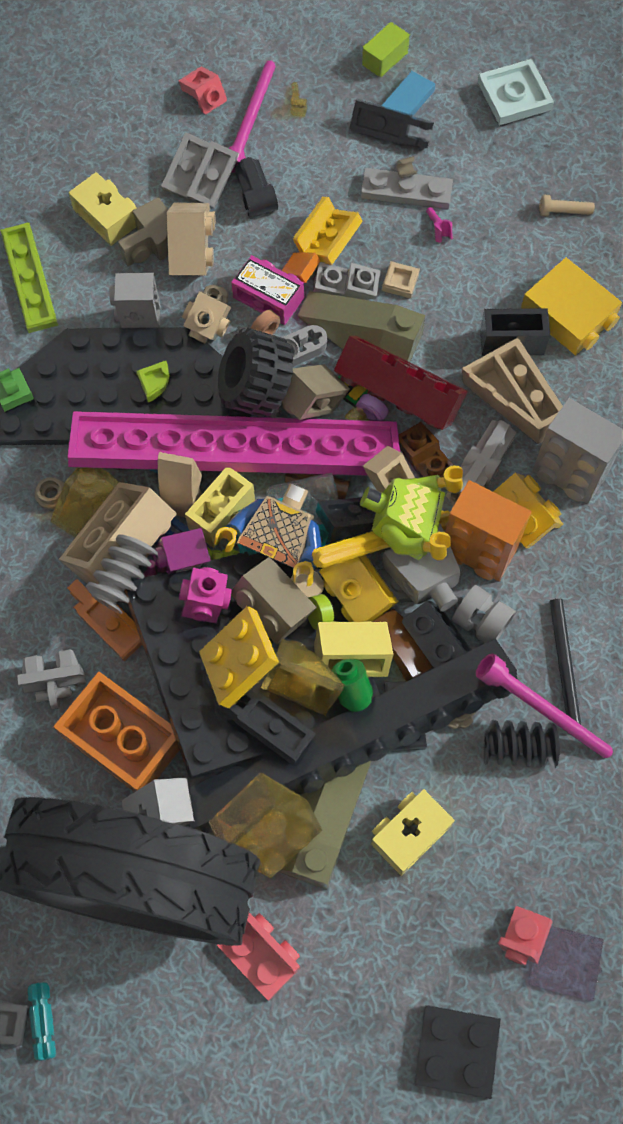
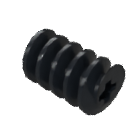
(522, 742)

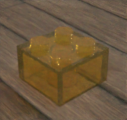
(268, 823)

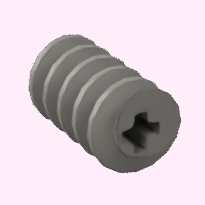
(120, 571)

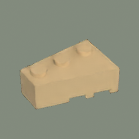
(514, 388)

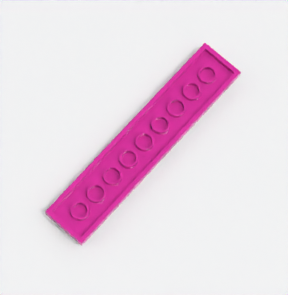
(228, 442)

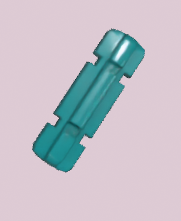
(41, 1021)

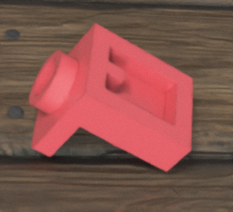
(205, 87)
(525, 936)

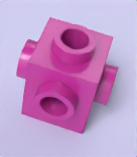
(205, 594)

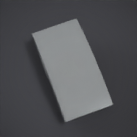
(355, 282)

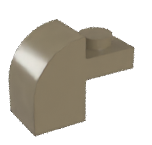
(151, 234)

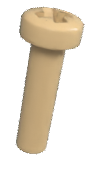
(560, 206)

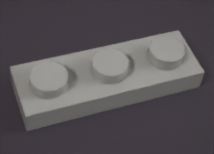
(411, 190)

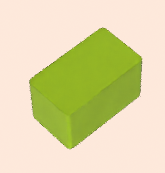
(385, 49)

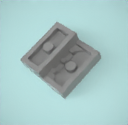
(199, 170)

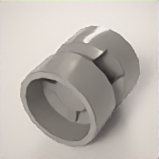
(494, 621)

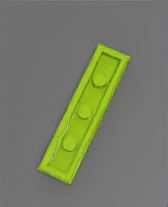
(29, 277)

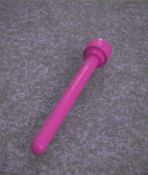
(252, 111)
(494, 672)

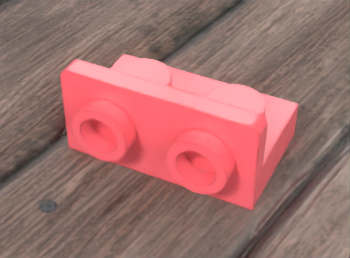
(262, 957)

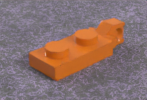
(113, 628)

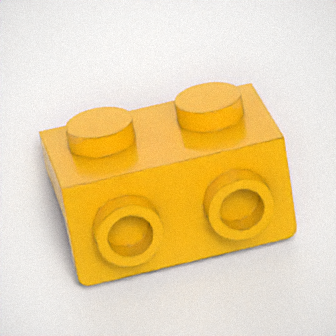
(326, 231)
(544, 513)

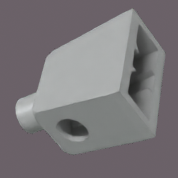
(425, 577)

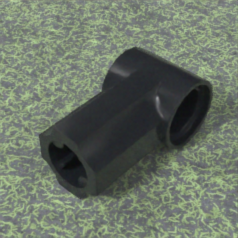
(256, 192)

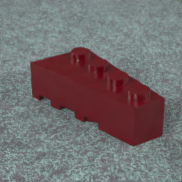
(400, 382)

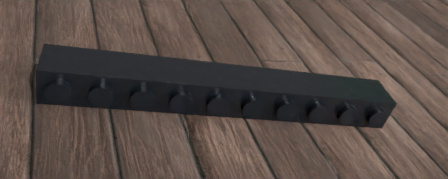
(364, 735)

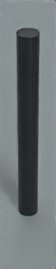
(564, 659)

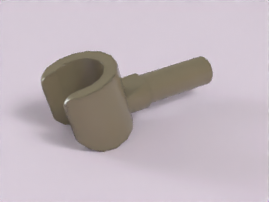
(405, 167)

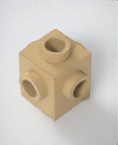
(195, 313)

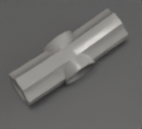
(486, 457)

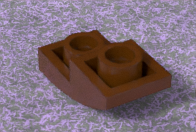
(423, 451)
(405, 650)

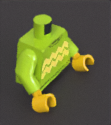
(411, 513)

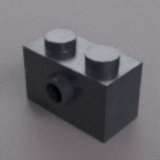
(505, 325)

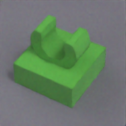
(13, 389)

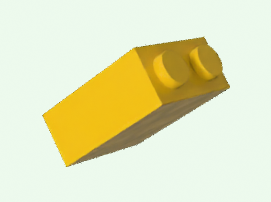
(575, 304)

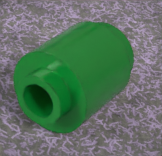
(357, 688)

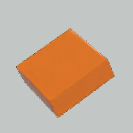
(302, 265)

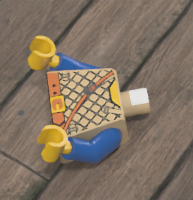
(277, 531)

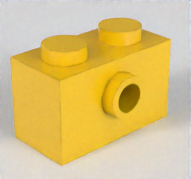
(358, 589)

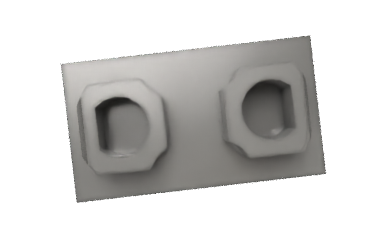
(36, 678)

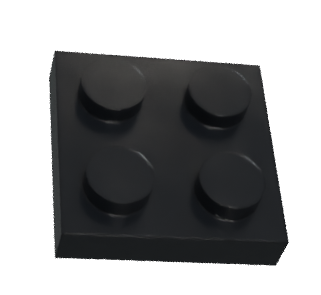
(457, 1051)

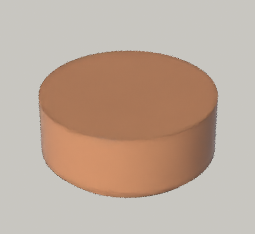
(267, 322)

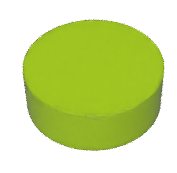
(323, 612)

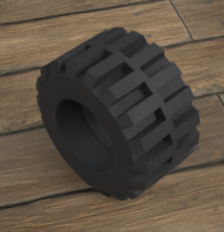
(255, 372)

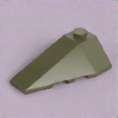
(376, 322)
(334, 809)

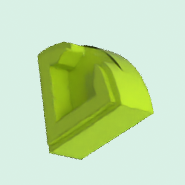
(154, 379)

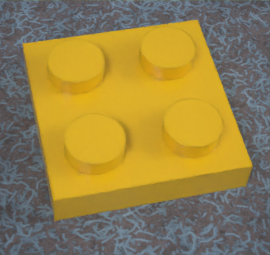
(238, 657)

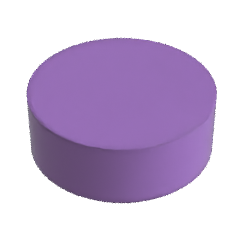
(373, 407)

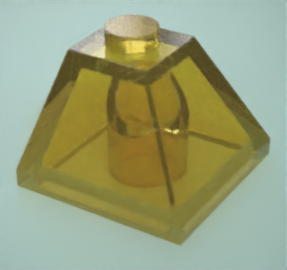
(81, 498)
(302, 678)

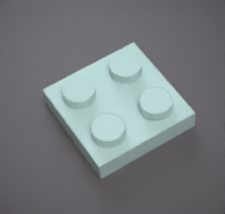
(515, 92)

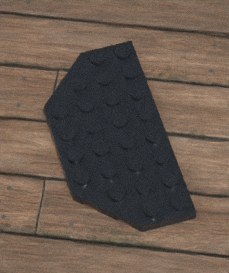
(98, 374)

